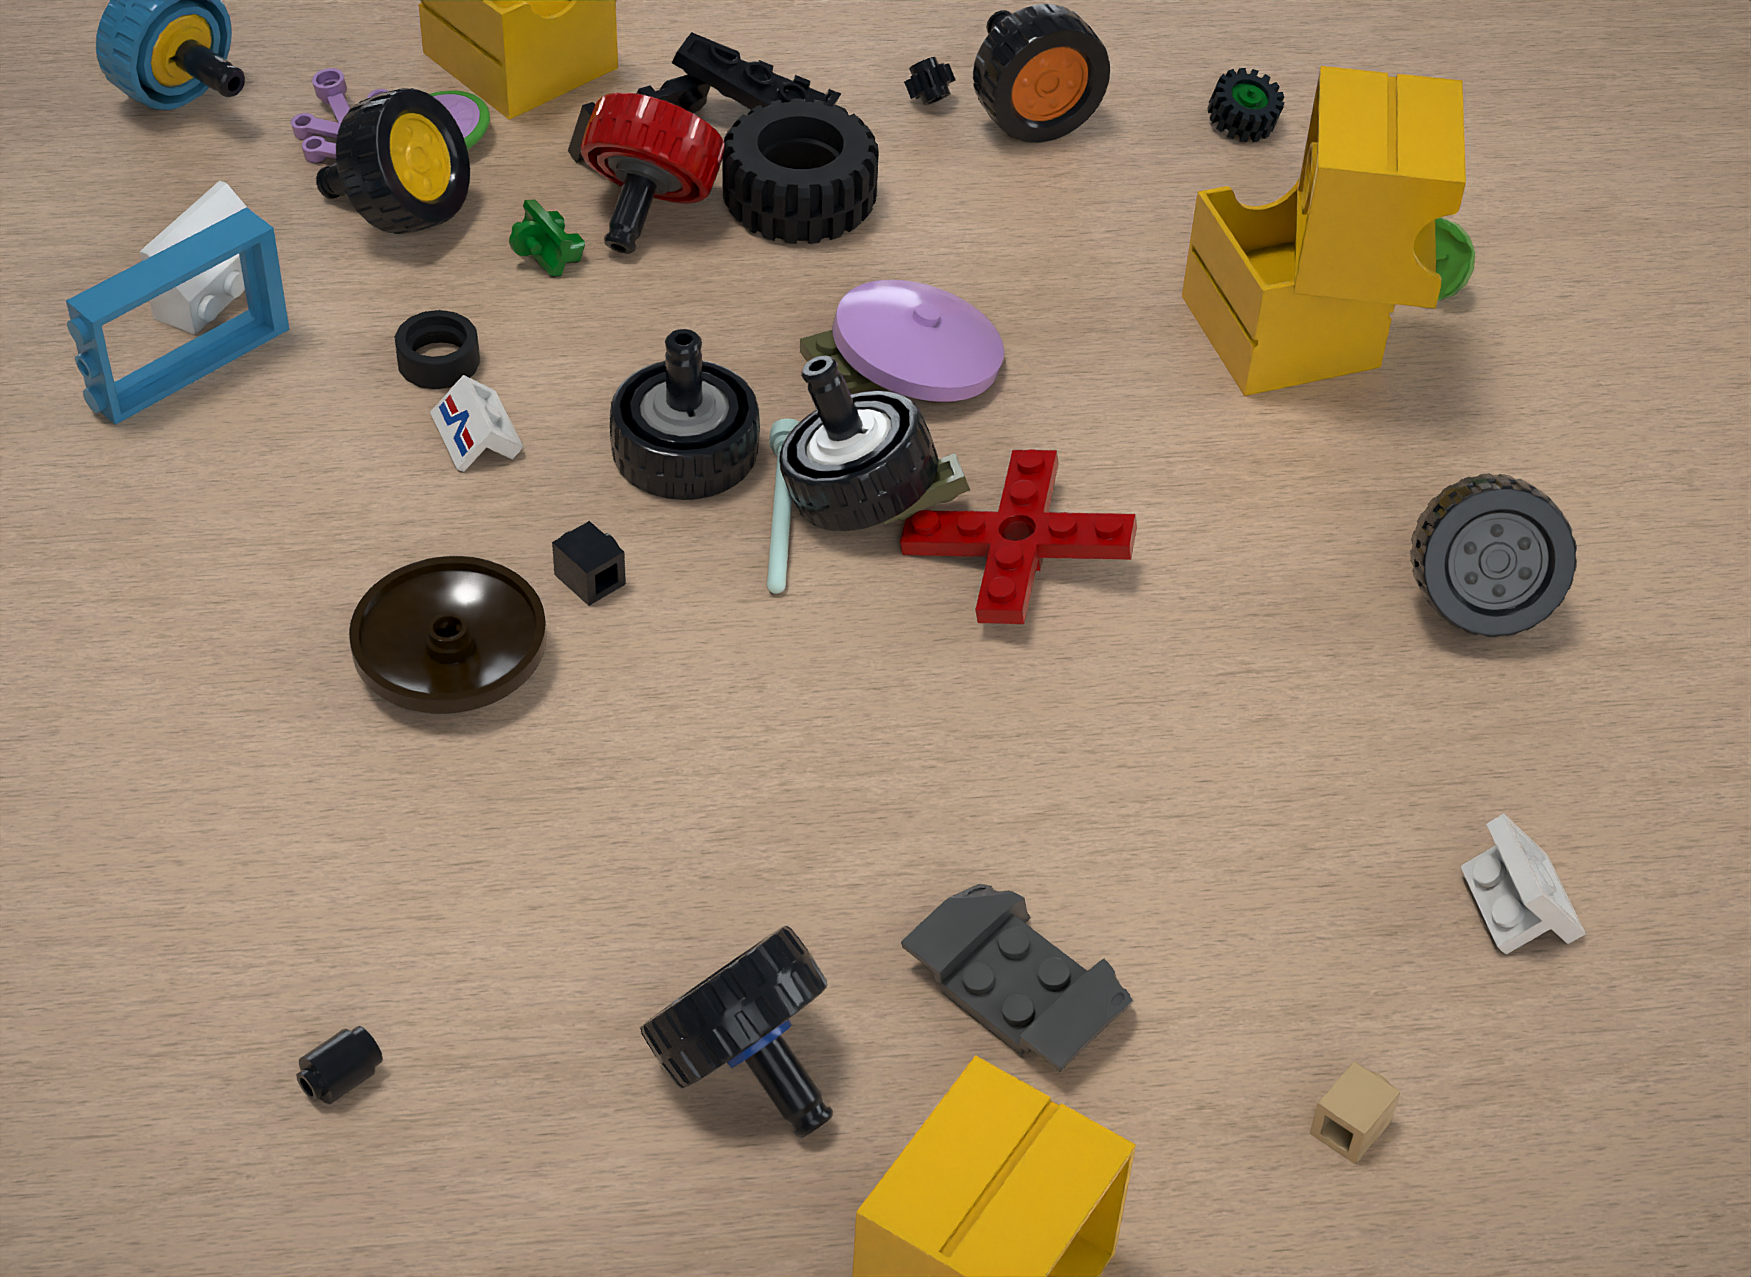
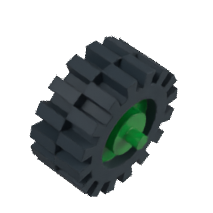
(1245, 105)

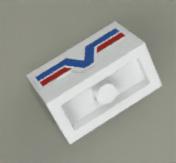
(474, 419)

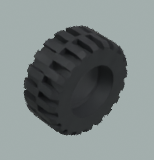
(800, 171)

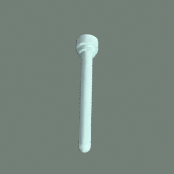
(781, 512)

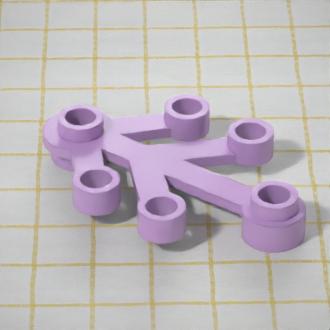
(331, 89)

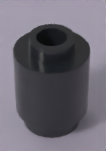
(339, 1065)

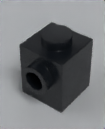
(589, 562)

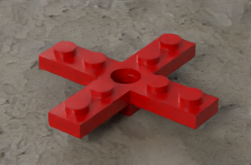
(1019, 536)

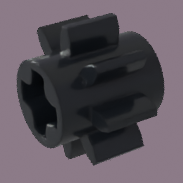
(929, 80)

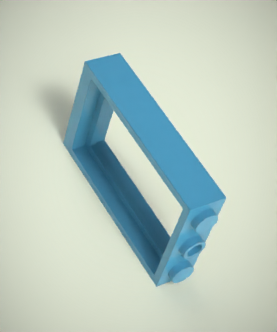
(265, 319)

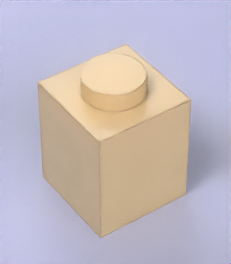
(1354, 1112)

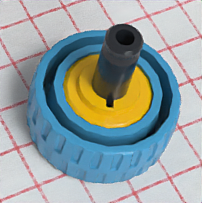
(167, 50)

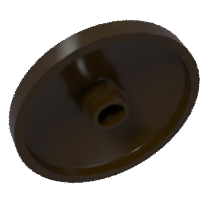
(448, 634)

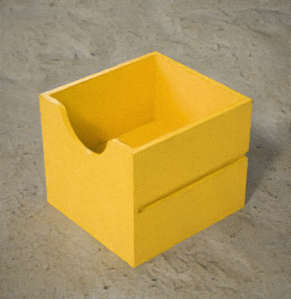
(520, 49)
(1373, 180)
(1247, 305)
(997, 1189)

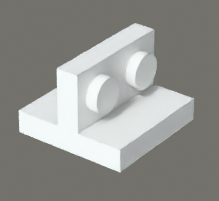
(1519, 889)

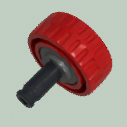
(651, 154)

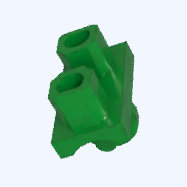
(545, 239)

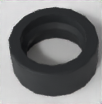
(437, 327)

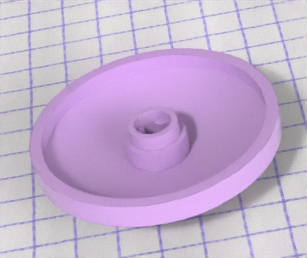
(918, 340)

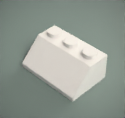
(207, 294)

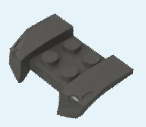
(1014, 976)

